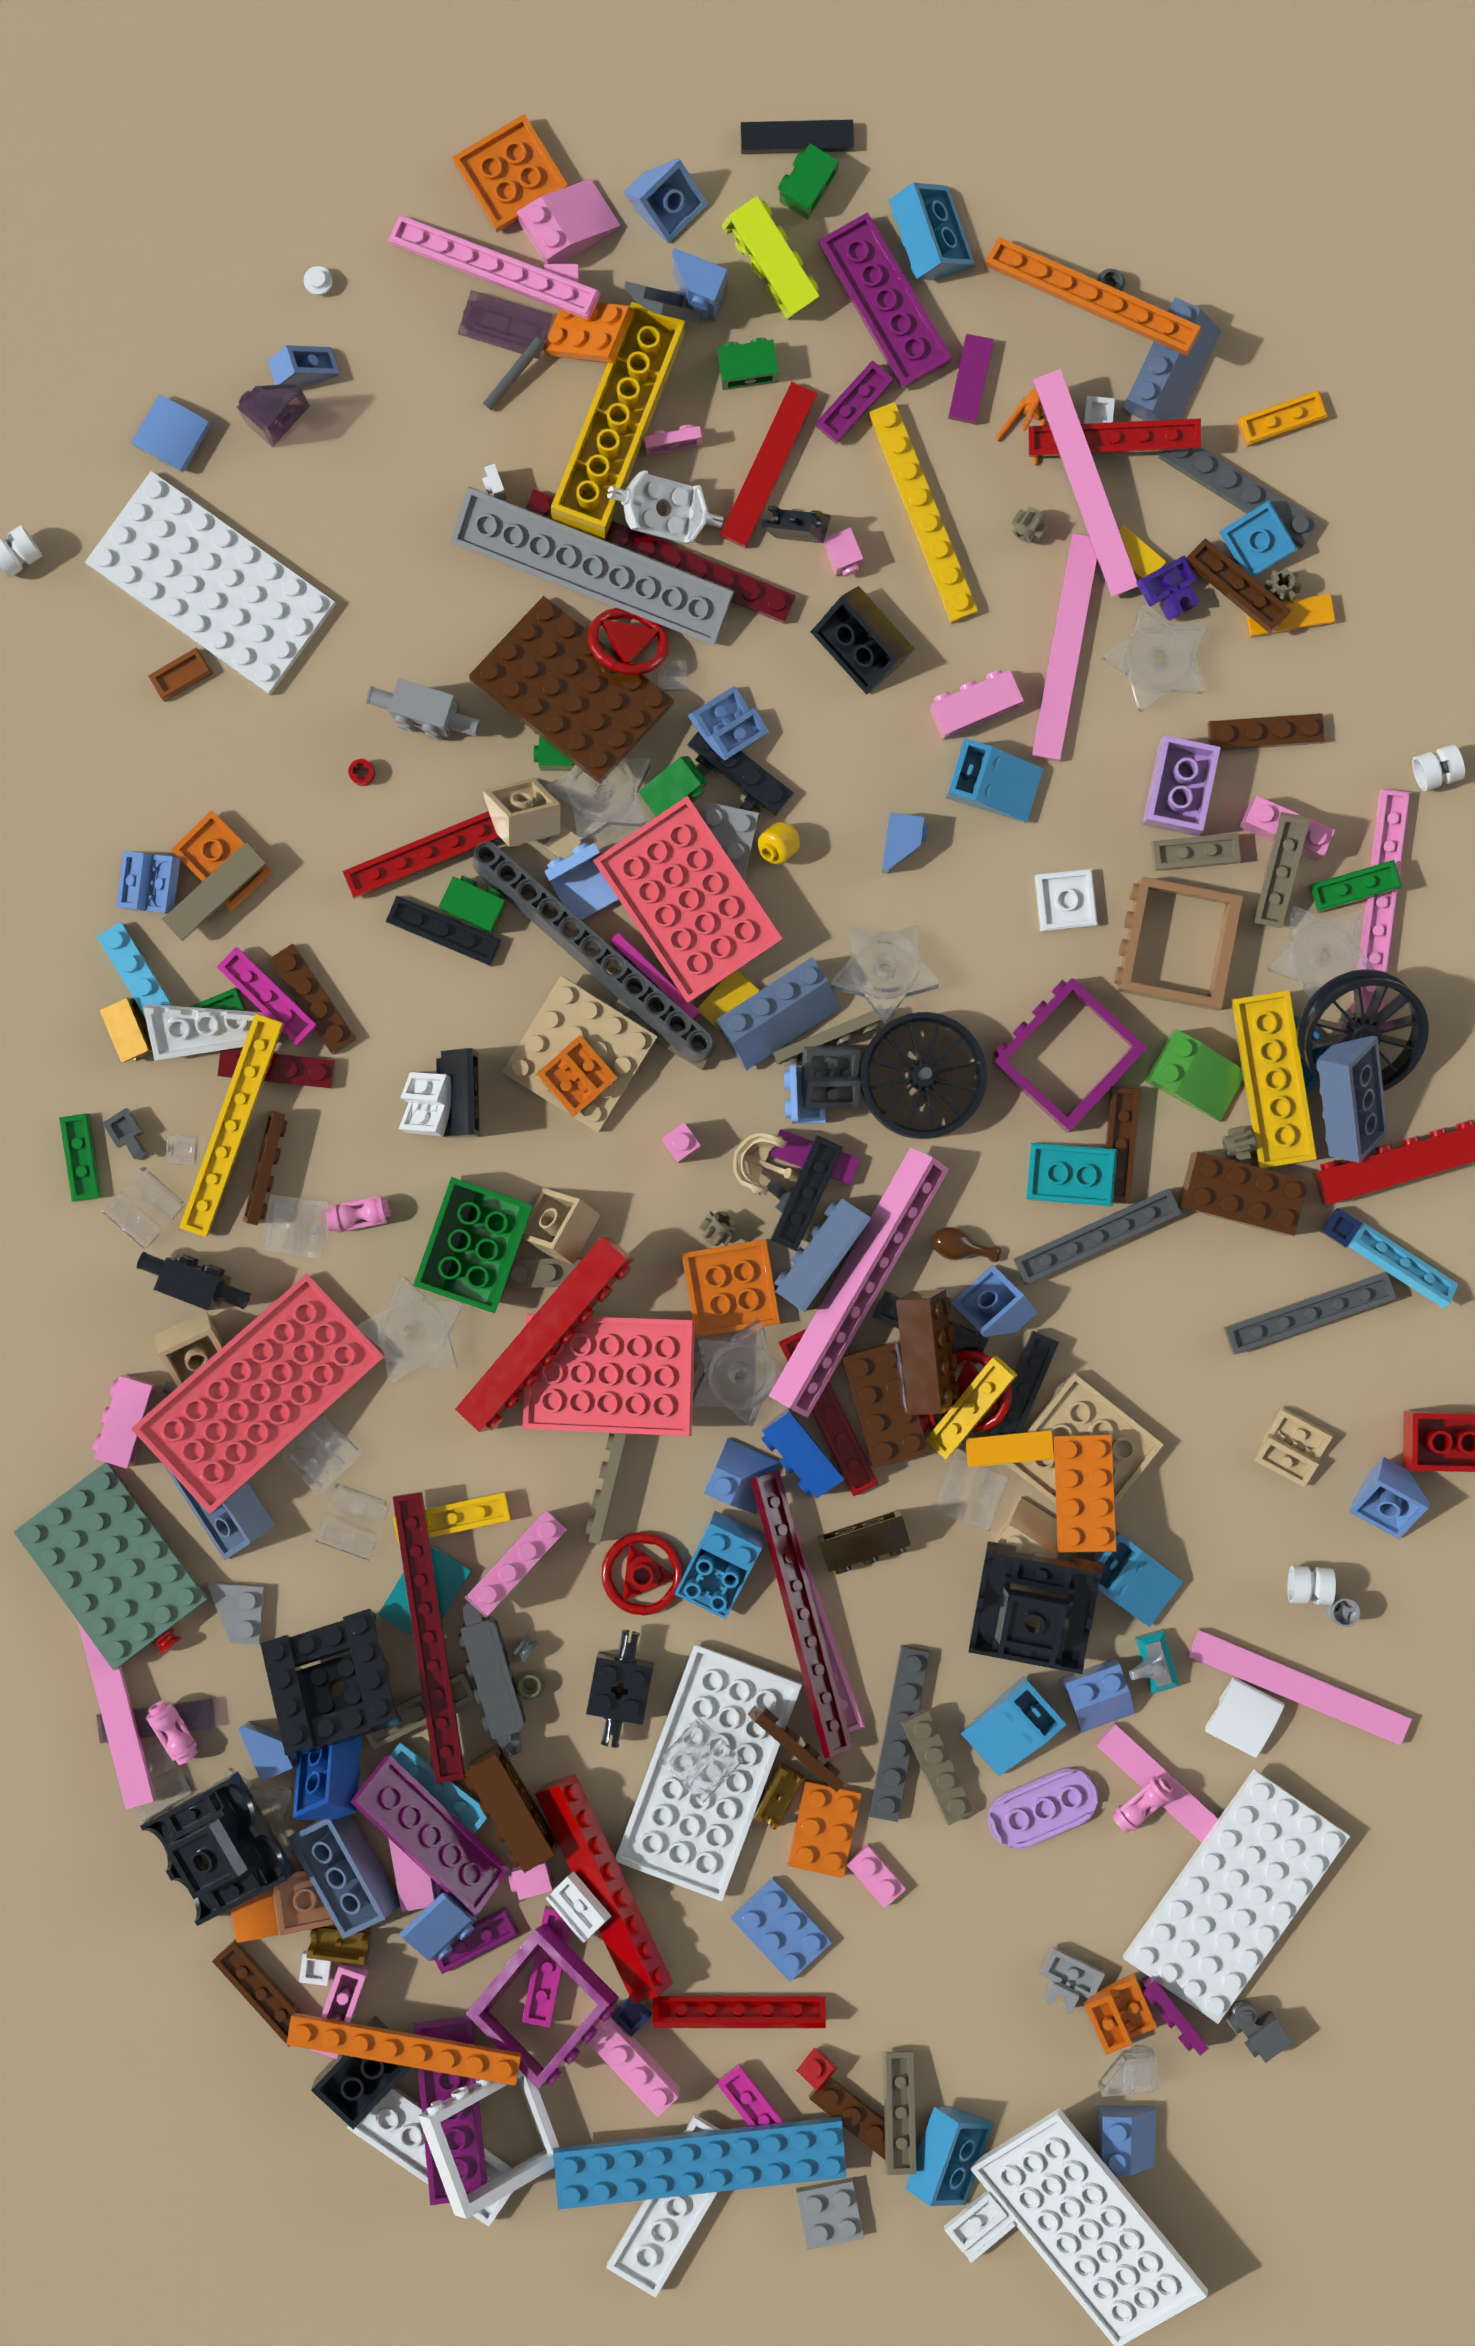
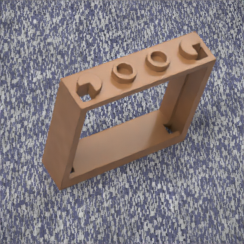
(1223, 953)

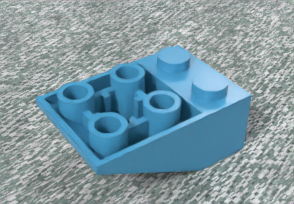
(994, 781)
(720, 1564)
(1136, 1580)
(1013, 1727)

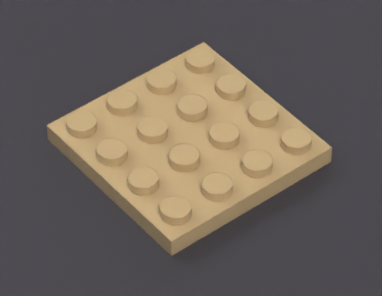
(610, 1033)
(1083, 1411)

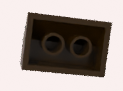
(864, 1542)

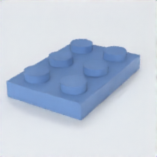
(781, 1929)

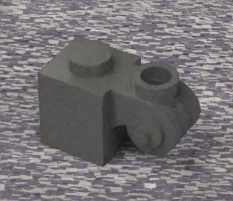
(1264, 2035)

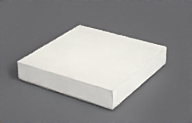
(1066, 900)

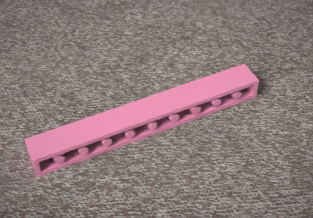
(859, 1282)

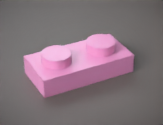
(664, 442)
(876, 1876)

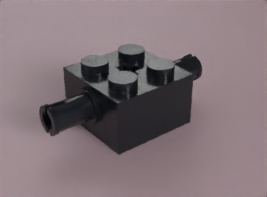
(193, 1283)
(605, 1700)

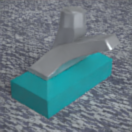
(1156, 1662)

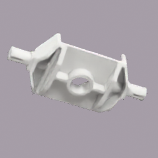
(684, 507)

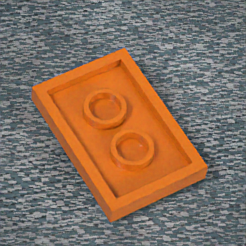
(590, 339)
(209, 847)
(824, 1829)

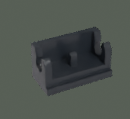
(797, 525)

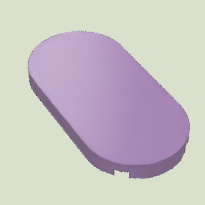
(1043, 1808)

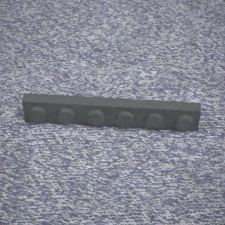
(1238, 489)
(1097, 1236)
(1309, 1313)
(895, 1745)

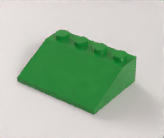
(473, 1245)

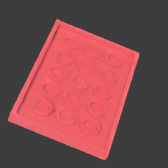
(687, 899)
(618, 1379)

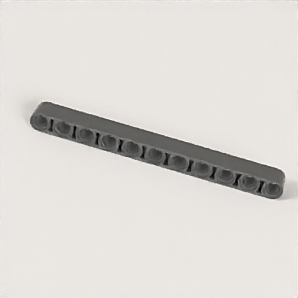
(586, 939)

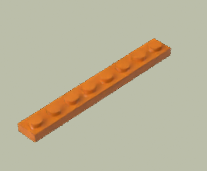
(1093, 296)
(404, 2049)

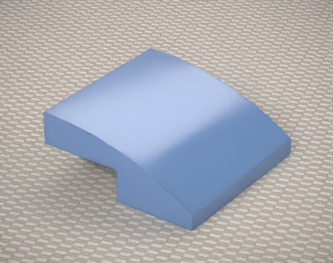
(171, 433)
(728, 723)
(148, 882)

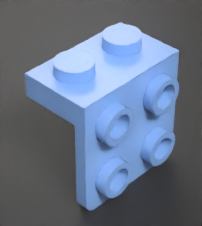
(580, 882)
(794, 1106)

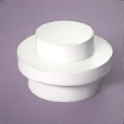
(317, 280)

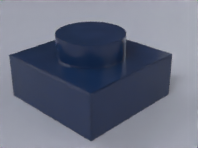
(1341, 1227)
(631, 2016)

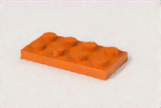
(1085, 1493)

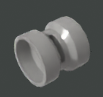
(1347, 1613)

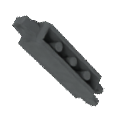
(494, 1679)

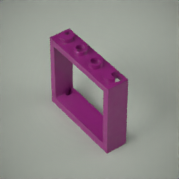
(1024, 1030)
(578, 1970)

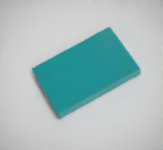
(1071, 1174)
(449, 1579)

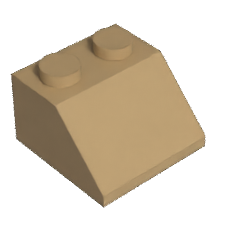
(523, 812)
(559, 1225)
(188, 1346)
(1030, 1531)

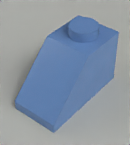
(302, 365)
(902, 839)
(266, 1750)

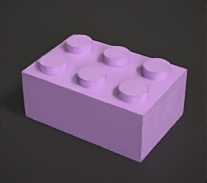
(1181, 785)

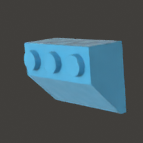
(931, 231)
(945, 2156)

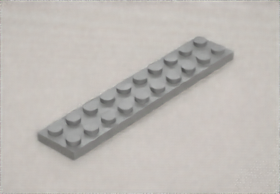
(592, 566)

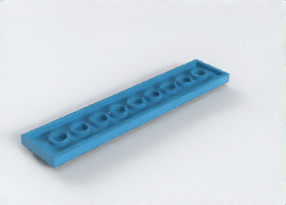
(699, 2162)

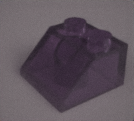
(272, 409)

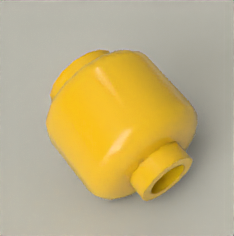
(779, 843)

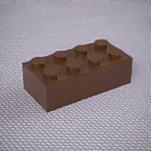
(1243, 1193)
(927, 1351)
(881, 1404)
(511, 1808)

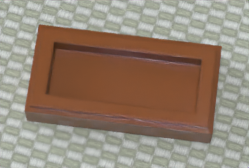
(180, 674)

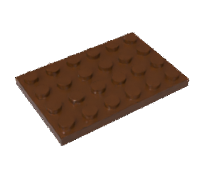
(566, 695)

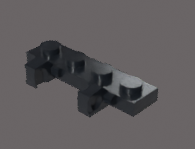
(757, 784)

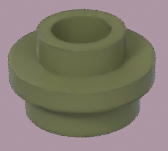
(527, 1693)

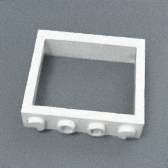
(465, 2204)

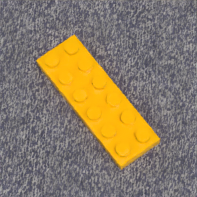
(1273, 1079)

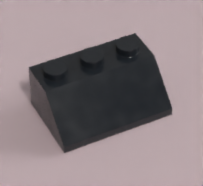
(862, 639)
(464, 1107)
(356, 2084)

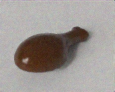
(957, 1245)

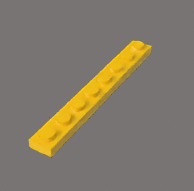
(922, 512)
(231, 1125)

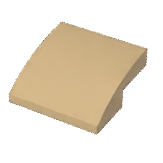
(1293, 1447)

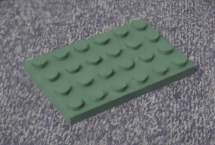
(111, 1565)

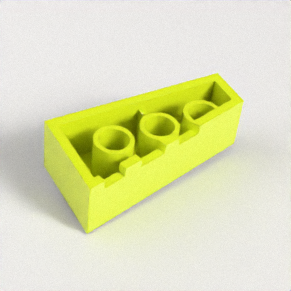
(771, 256)

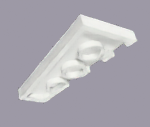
(193, 1030)

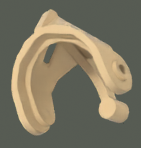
(757, 1161)

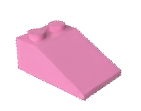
(567, 221)

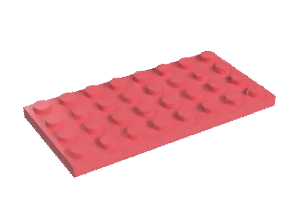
(257, 1393)

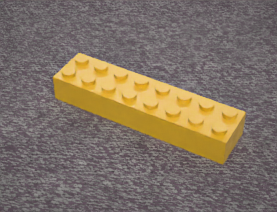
(617, 422)

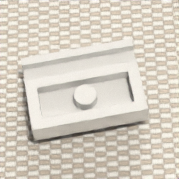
(578, 1907)
(979, 2226)

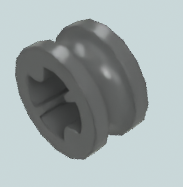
(524, 1648)

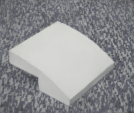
(427, 1105)
(1244, 1717)

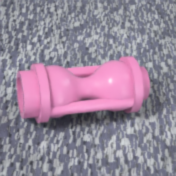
(343, 1216)
(180, 1744)
(1135, 1811)

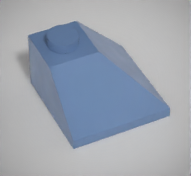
(666, 198)
(994, 1305)
(732, 1474)
(1390, 1499)

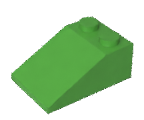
(1195, 1075)

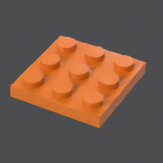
(508, 171)
(730, 1287)

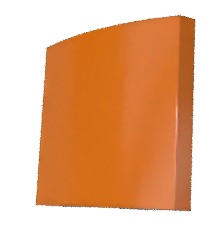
(576, 1076)
(255, 1918)
(1119, 2014)

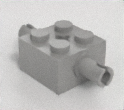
(423, 709)

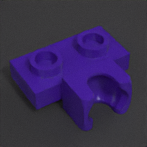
(1170, 588)

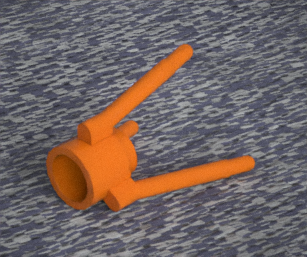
(1032, 409)

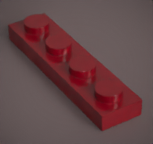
(285, 1069)

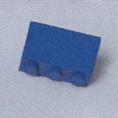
(801, 1454)
(327, 1781)

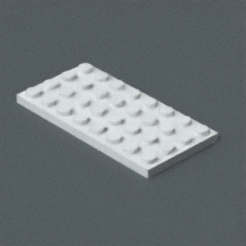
(210, 583)
(671, 1828)
(1236, 1896)
(1088, 2228)

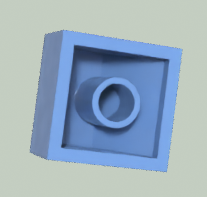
(700, 283)
(1098, 1695)
(439, 1928)
(1126, 2138)

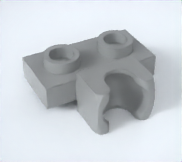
(1069, 1978)

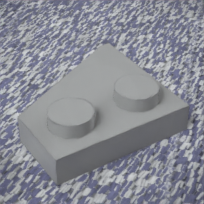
(240, 1610)

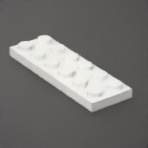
(397, 2133)
(660, 2233)

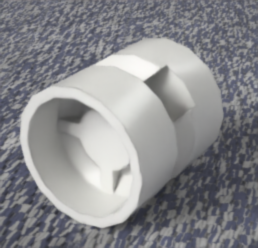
(17, 550)
(1440, 767)
(1311, 1585)

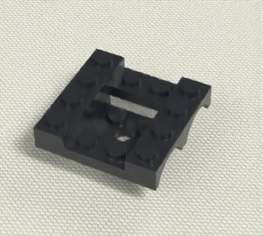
(1002, 1612)
(303, 1698)
(238, 1845)

